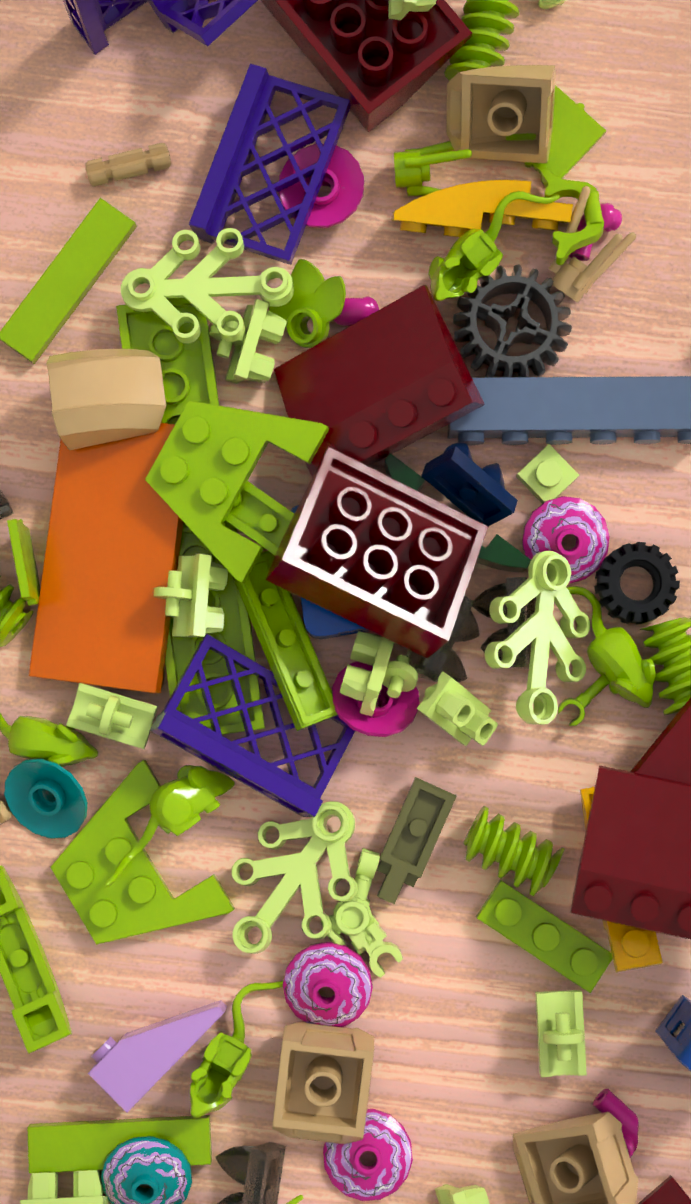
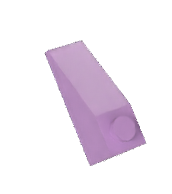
(144, 1055)

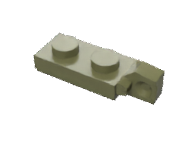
(413, 837)

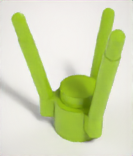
(414, 166)

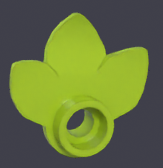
(312, 299)

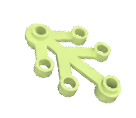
(199, 287)
(543, 632)
(299, 870)

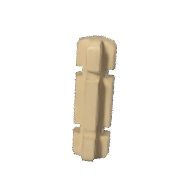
(128, 164)

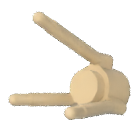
(576, 277)

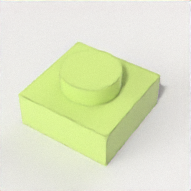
(547, 475)

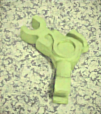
(356, 919)

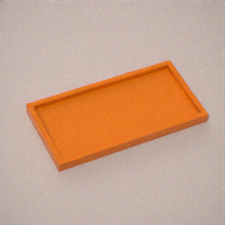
(101, 562)

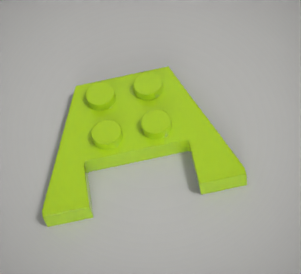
(211, 461)
(139, 896)

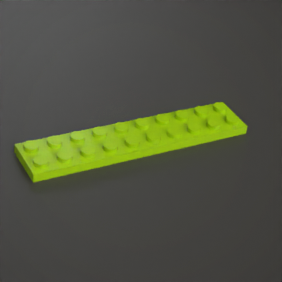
(191, 376)

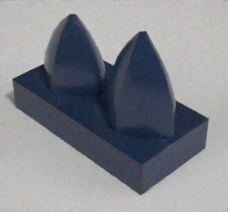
(472, 489)

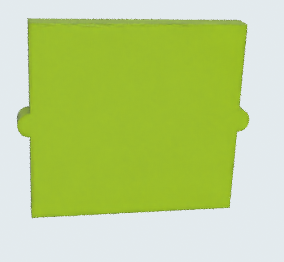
(572, 136)
(24, 561)

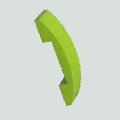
(27, 974)

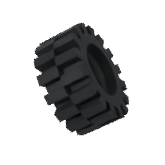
(663, 579)

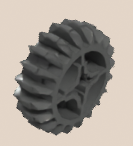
(526, 330)

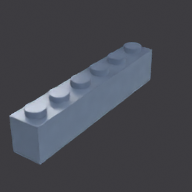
(578, 409)

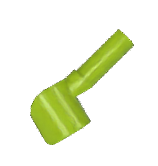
(584, 698)

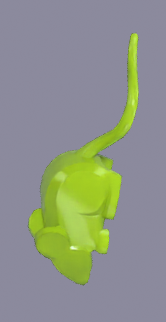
(473, 254)
(618, 658)
(45, 740)
(178, 805)
(223, 1061)

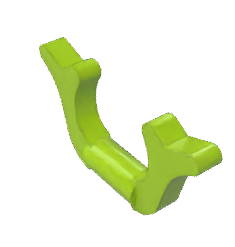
(569, 242)

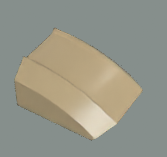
(501, 102)
(105, 395)
(323, 1083)
(576, 1162)

